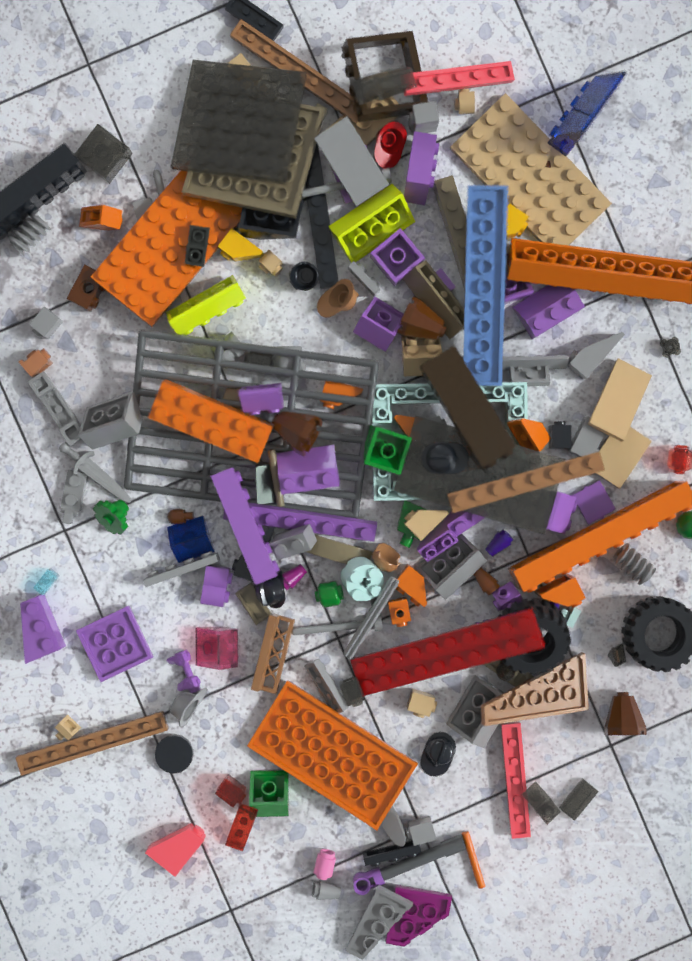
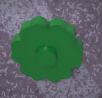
(112, 515)

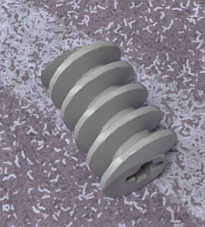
(28, 233)
(634, 563)

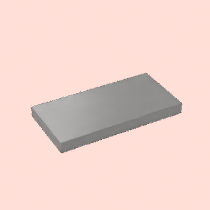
(351, 161)

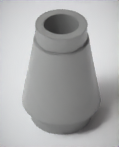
(323, 891)

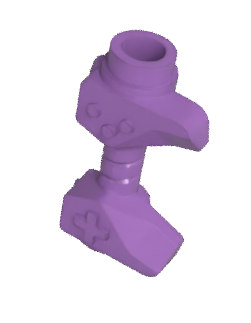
(191, 682)

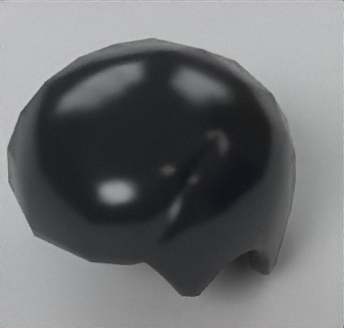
(304, 276)

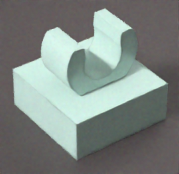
(570, 615)

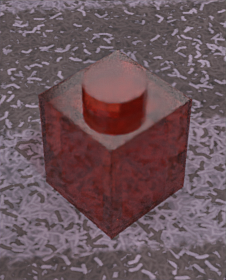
(231, 791)

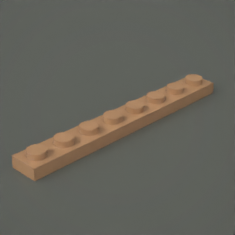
(282, 59)
(526, 482)
(92, 743)

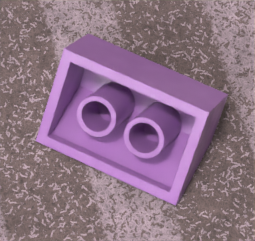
(547, 308)
(307, 473)

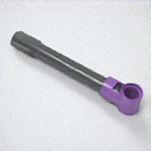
(379, 876)

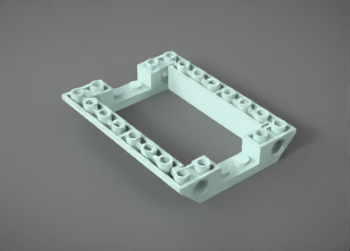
(511, 393)

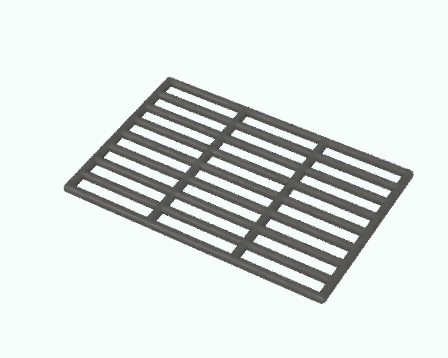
(215, 382)

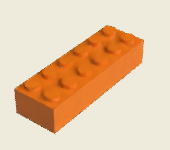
(210, 420)

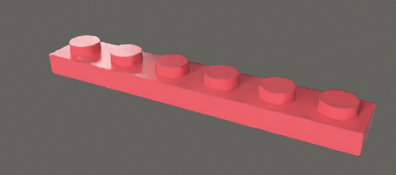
(462, 78)
(515, 779)

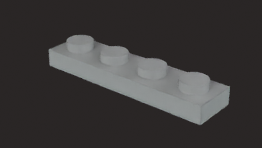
(173, 571)

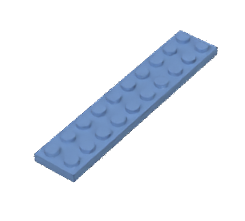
(485, 282)

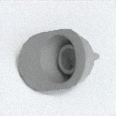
(185, 705)

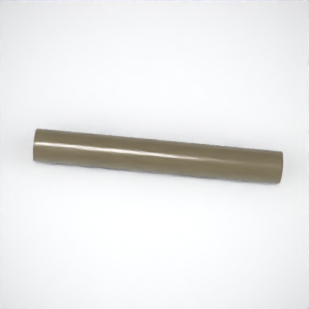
(274, 471)

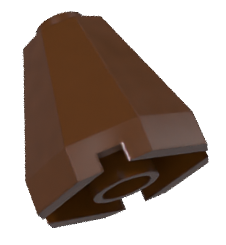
(421, 322)
(297, 430)
(624, 716)

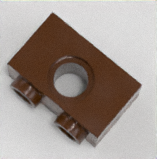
(78, 294)

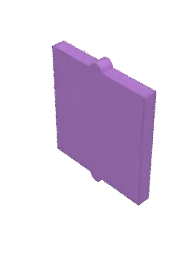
(594, 502)

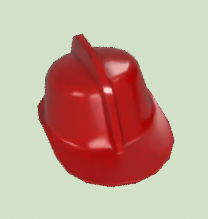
(390, 144)

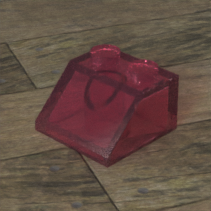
(217, 647)

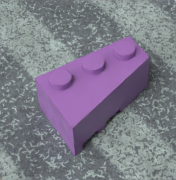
(420, 167)

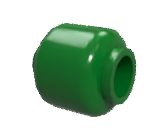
(329, 594)

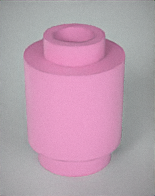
(324, 864)

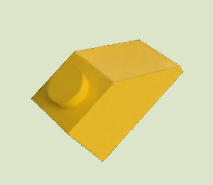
(238, 247)

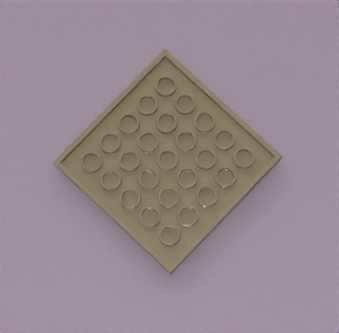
(259, 194)

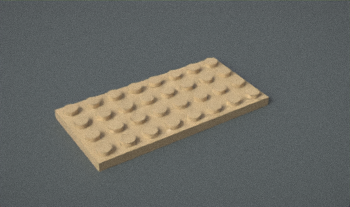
(513, 152)

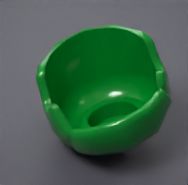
(684, 525)

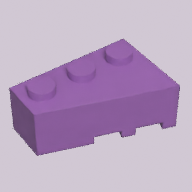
(39, 629)

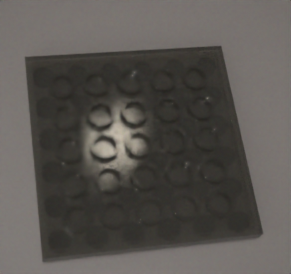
(239, 121)

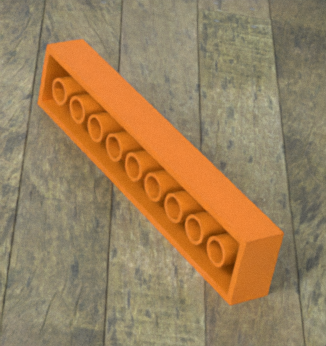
(600, 270)
(602, 535)

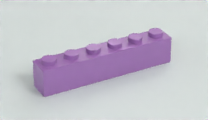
(244, 525)

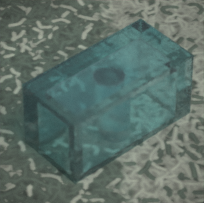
(46, 581)

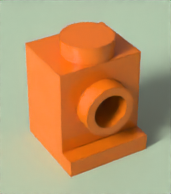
(396, 605)

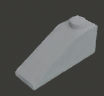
(587, 359)

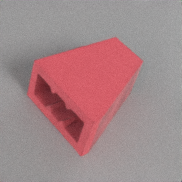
(176, 848)

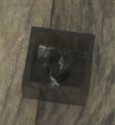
(103, 153)

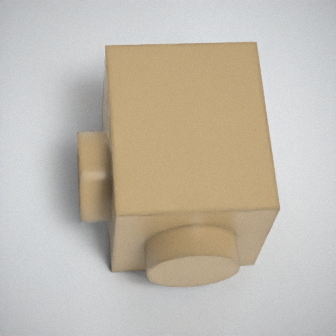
(421, 703)

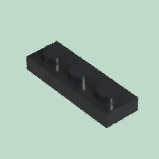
(255, 17)
(390, 853)

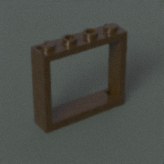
(352, 72)

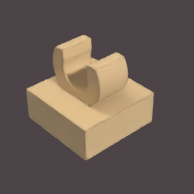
(67, 728)

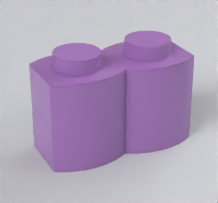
(215, 585)

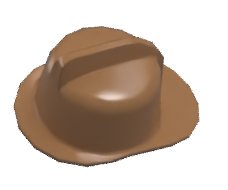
(337, 298)

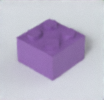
(396, 256)

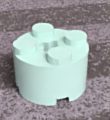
(362, 579)

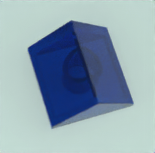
(190, 539)

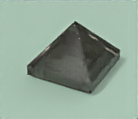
(617, 655)

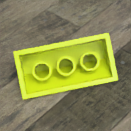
(372, 223)
(205, 305)

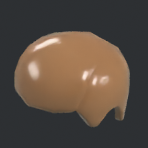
(386, 557)

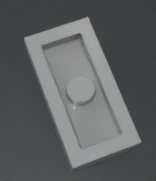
(359, 272)

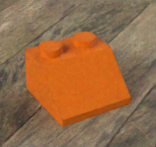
(562, 591)

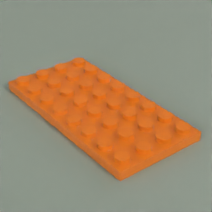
(148, 263)
(332, 755)

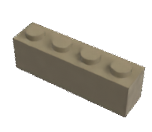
(434, 293)

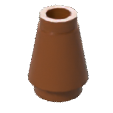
(486, 581)

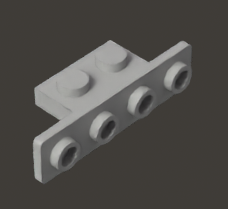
(533, 369)

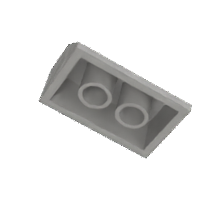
(111, 421)
(452, 567)
(467, 715)

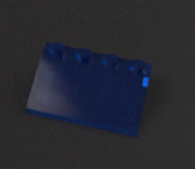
(584, 111)

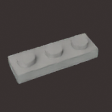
(326, 685)

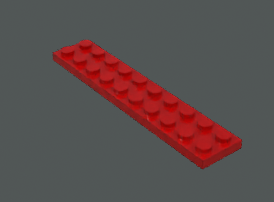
(448, 652)

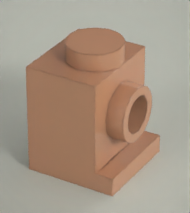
(36, 362)

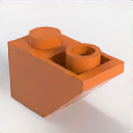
(413, 584)

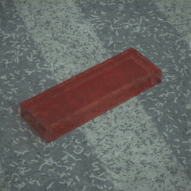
(241, 827)

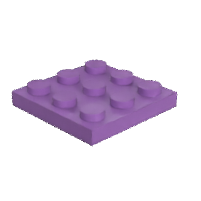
(114, 643)

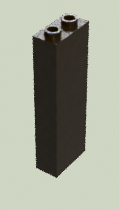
(468, 407)

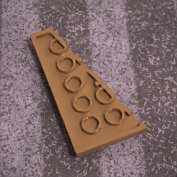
(545, 695)

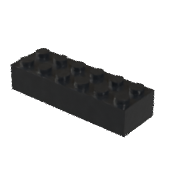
(38, 187)

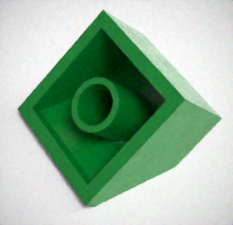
(386, 449)
(269, 793)

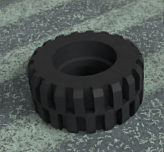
(636, 626)
(556, 639)

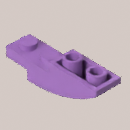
(446, 533)

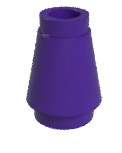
(499, 542)

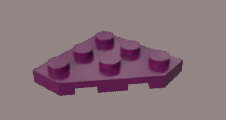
(426, 911)

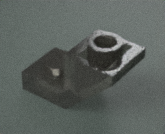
(541, 802)

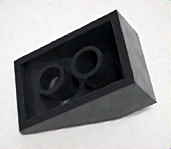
(268, 226)

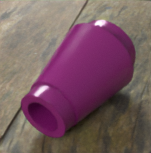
(293, 576)

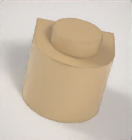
(465, 102)
(270, 263)

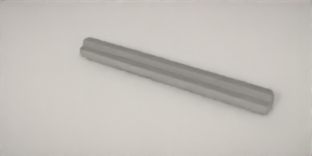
(371, 617)

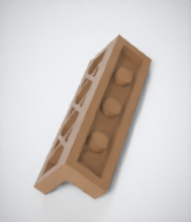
(266, 650)

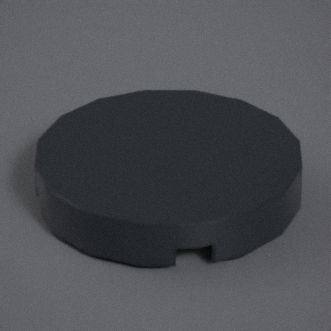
(174, 754)

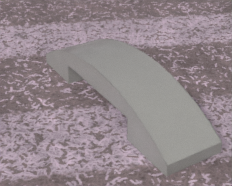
(57, 407)

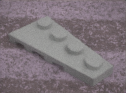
(380, 915)

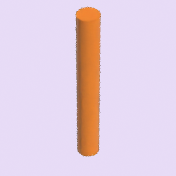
(473, 859)

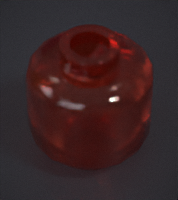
(680, 459)

